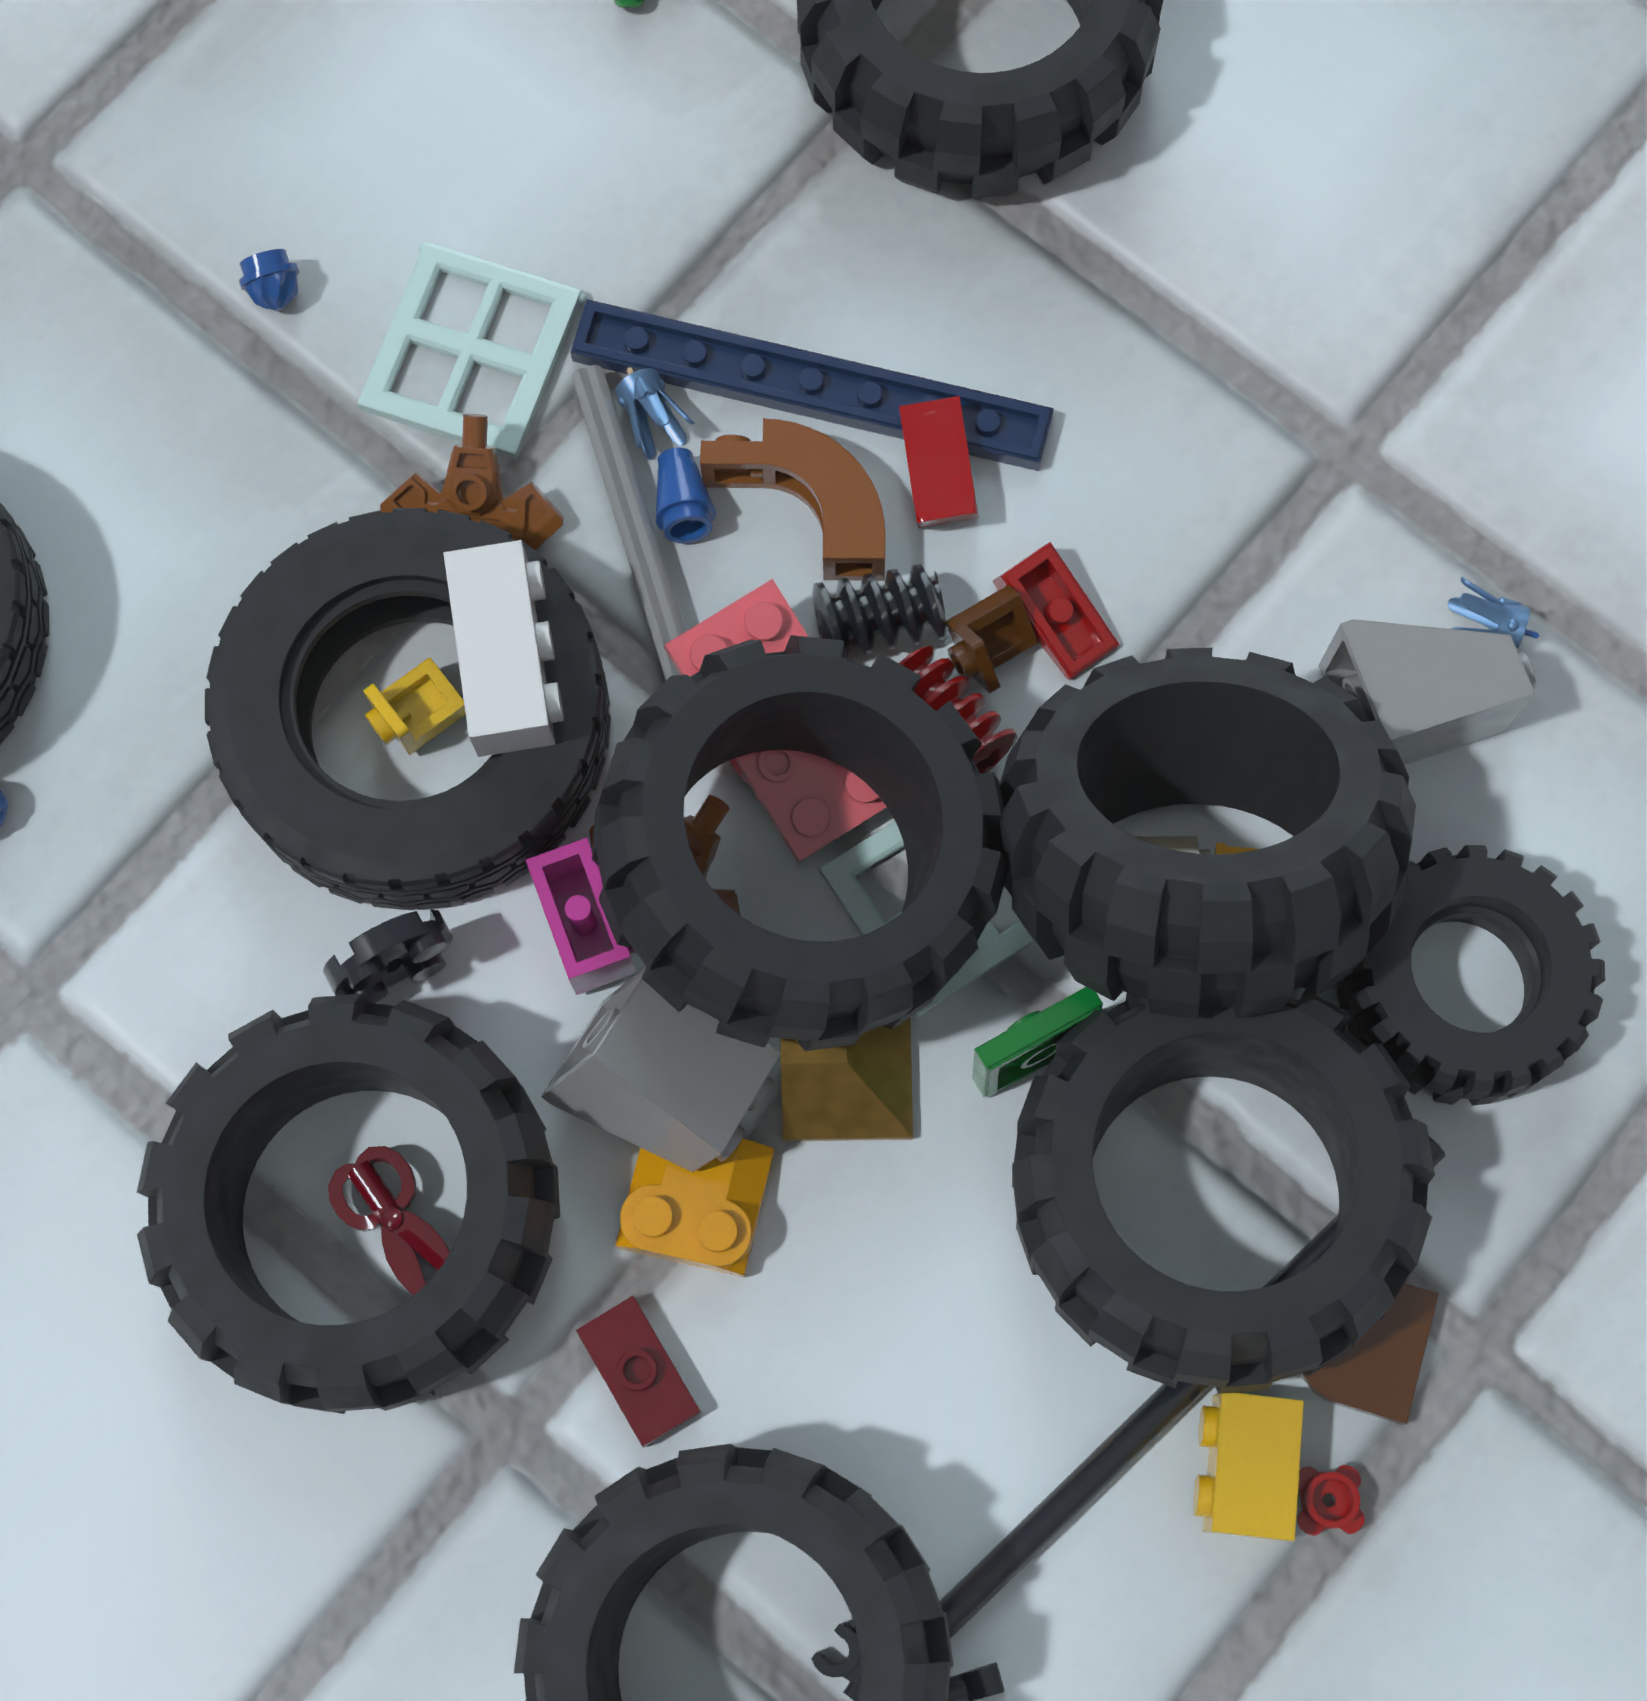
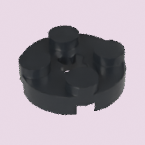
(395, 946)

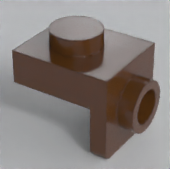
(989, 636)

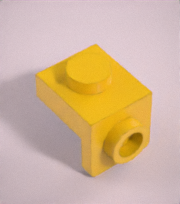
(414, 707)

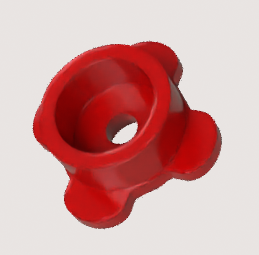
(1345, 1512)

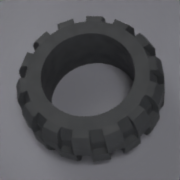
(970, 123)
(873, 727)
(1193, 923)
(234, 1111)
(1195, 1333)
(657, 1512)

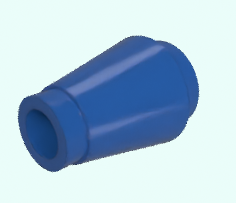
(682, 498)

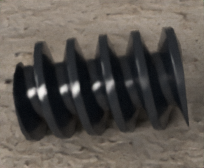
(880, 610)

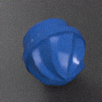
(270, 278)

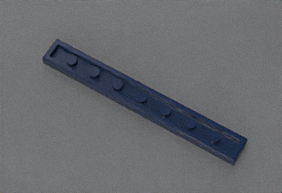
(801, 381)

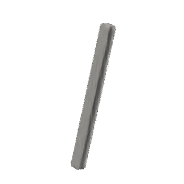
(629, 511)

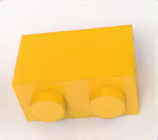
(1250, 1466)

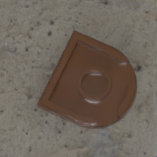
(1384, 1363)

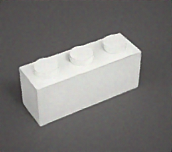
(502, 648)

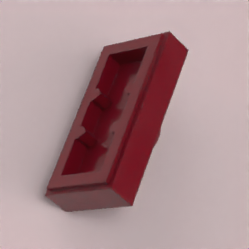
(638, 1371)

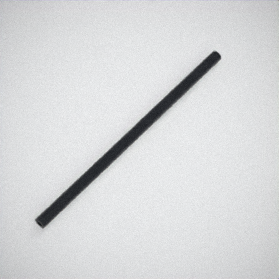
(1098, 1470)

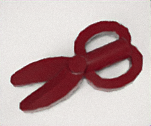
(400, 1229)

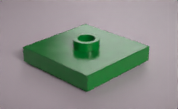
(1029, 1042)

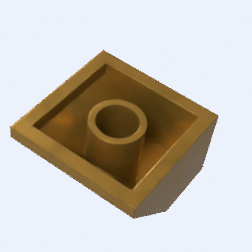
(849, 1089)

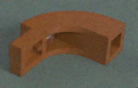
(818, 474)

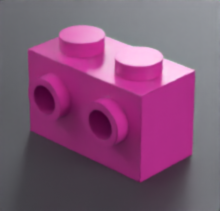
(569, 895)

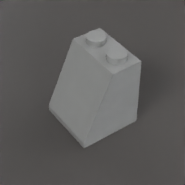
(1430, 683)
(662, 1077)

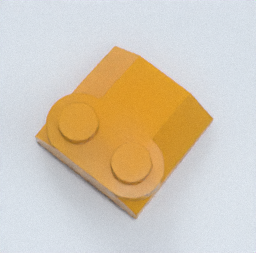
(697, 1215)

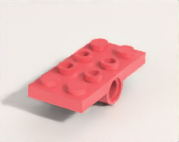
(800, 792)

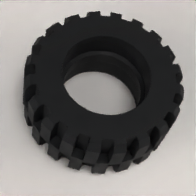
(1539, 932)

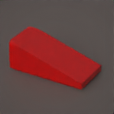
(938, 462)
(1059, 611)

